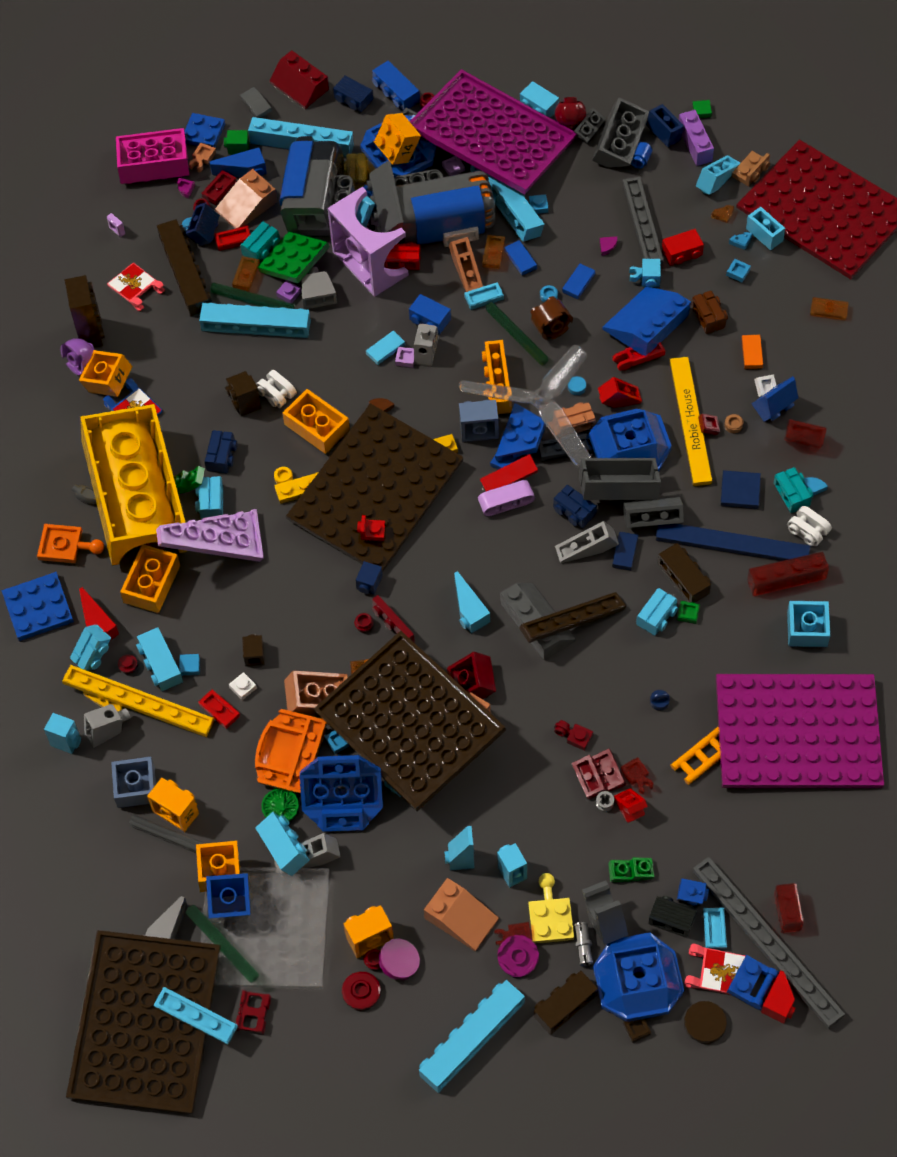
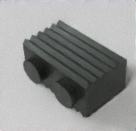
(672, 916)

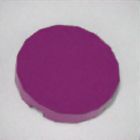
(518, 955)
(399, 959)

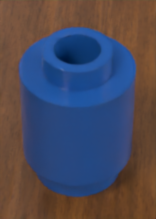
(641, 155)

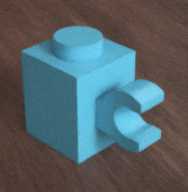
(649, 273)

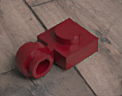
(577, 736)

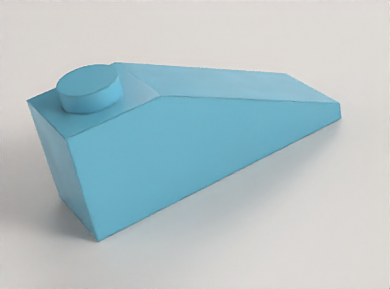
(716, 174)
(472, 611)
(461, 851)

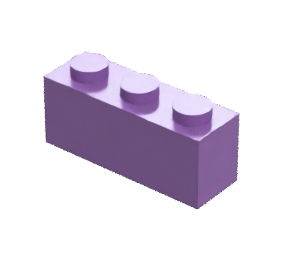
(696, 138)

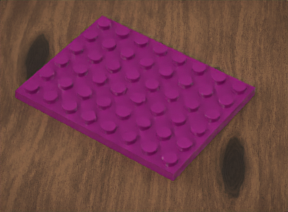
(492, 131)
(798, 731)

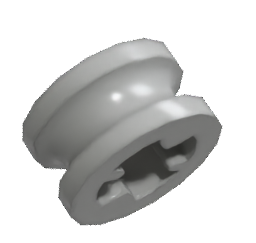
(605, 794)

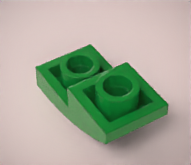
(190, 480)
(631, 870)

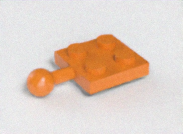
(62, 543)

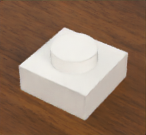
(764, 384)
(242, 686)

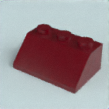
(299, 79)

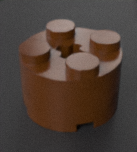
(551, 318)

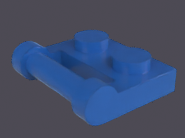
(747, 977)

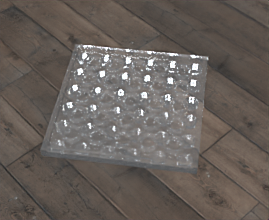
(282, 933)

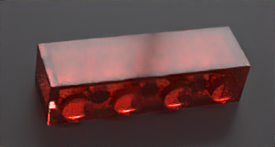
(787, 573)

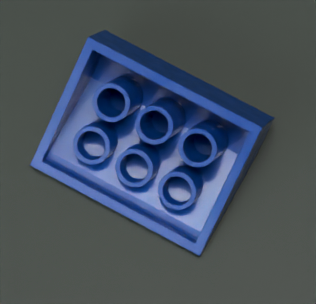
(648, 319)

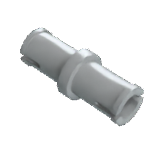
(583, 944)

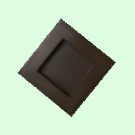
(637, 1029)

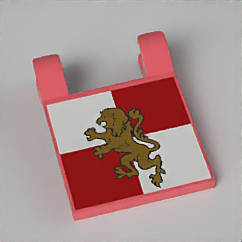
(133, 283)
(716, 971)

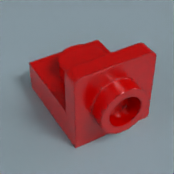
(371, 529)

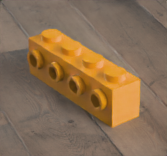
(496, 371)

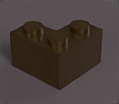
(243, 393)

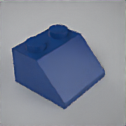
(776, 400)
(228, 895)

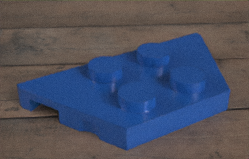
(521, 434)

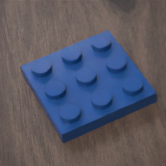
(37, 606)

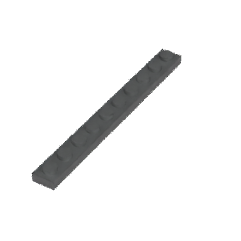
(768, 942)

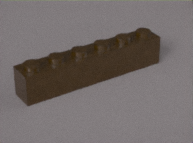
(183, 266)

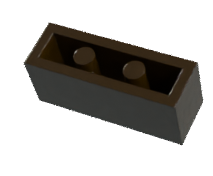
(684, 573)
(565, 1002)

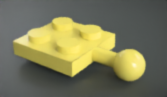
(550, 917)

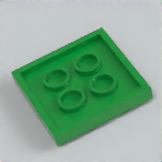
(293, 257)

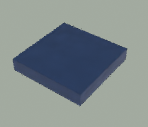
(740, 489)

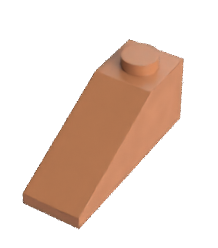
(465, 264)

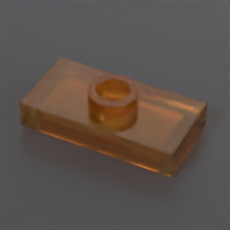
(493, 251)
(245, 273)
(829, 308)

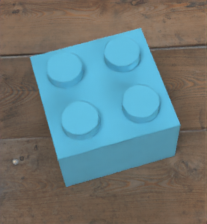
(808, 623)

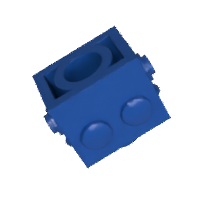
(692, 892)

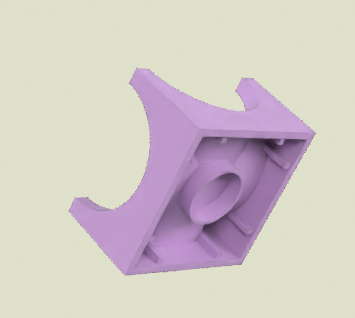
(361, 248)

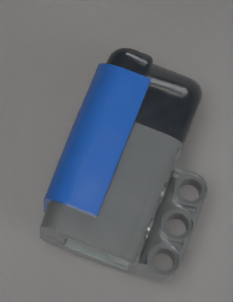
(312, 184)

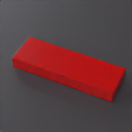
(510, 474)

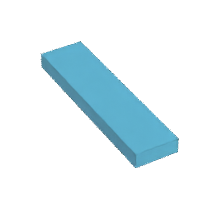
(195, 1015)

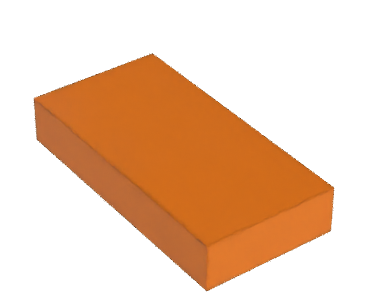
(752, 352)

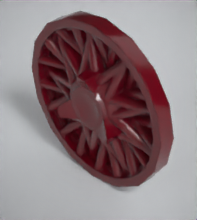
(361, 990)

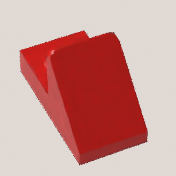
(630, 804)

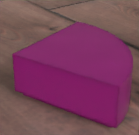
(185, 187)
(607, 244)

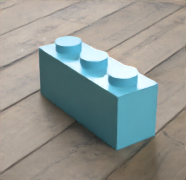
(158, 659)
(282, 843)

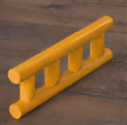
(696, 751)

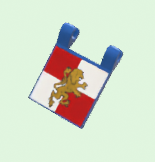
(134, 399)

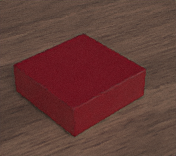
(709, 424)

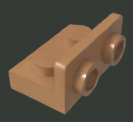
(751, 168)

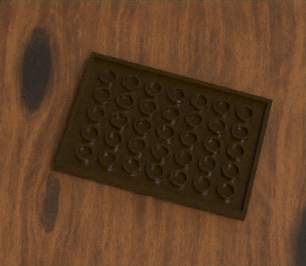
(375, 472)
(409, 720)
(125, 1044)

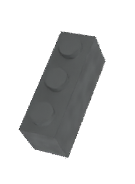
(653, 512)

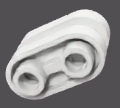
(275, 397)
(809, 526)

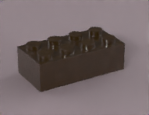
(85, 310)

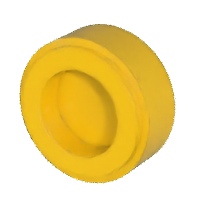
(282, 475)

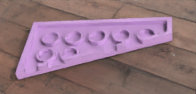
(217, 535)

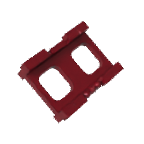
(260, 1012)

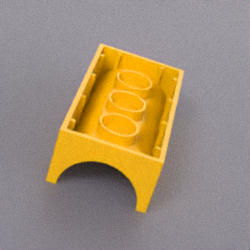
(130, 477)

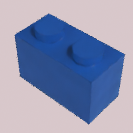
(429, 312)

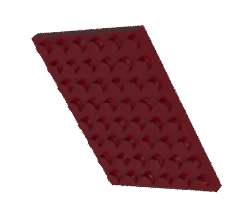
(825, 208)

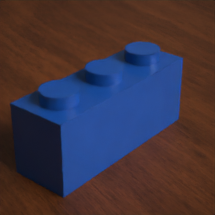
(395, 86)

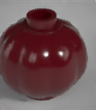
(570, 112)

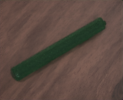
(249, 297)
(517, 333)
(226, 947)

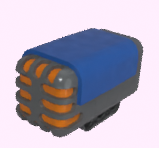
(444, 204)

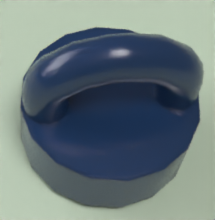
(659, 699)

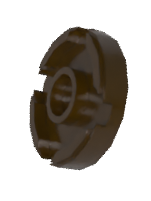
(705, 1022)

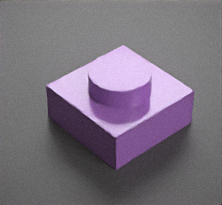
(288, 292)

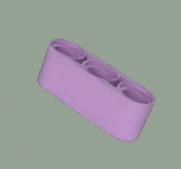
(506, 498)

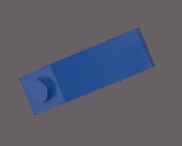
(240, 163)

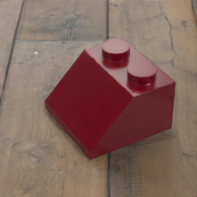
(474, 674)

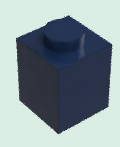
(369, 578)

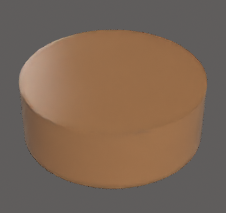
(733, 423)

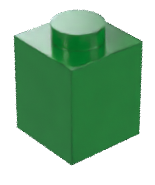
(236, 141)

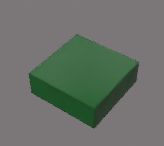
(702, 108)
(688, 612)

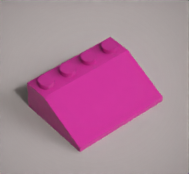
(152, 156)

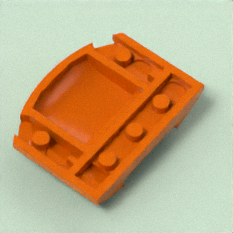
(286, 748)

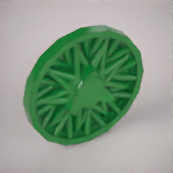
(280, 802)

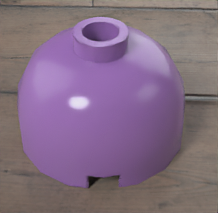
(77, 353)

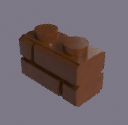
(709, 311)

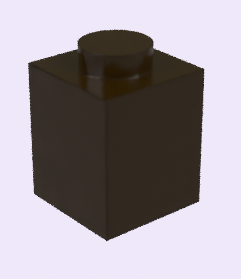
(253, 650)

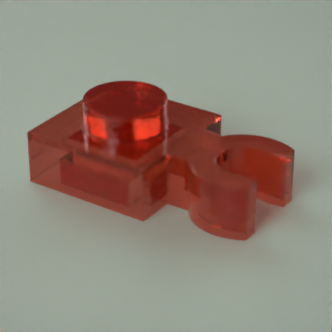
(636, 773)
(514, 929)

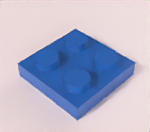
(203, 130)

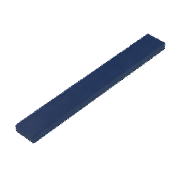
(730, 542)

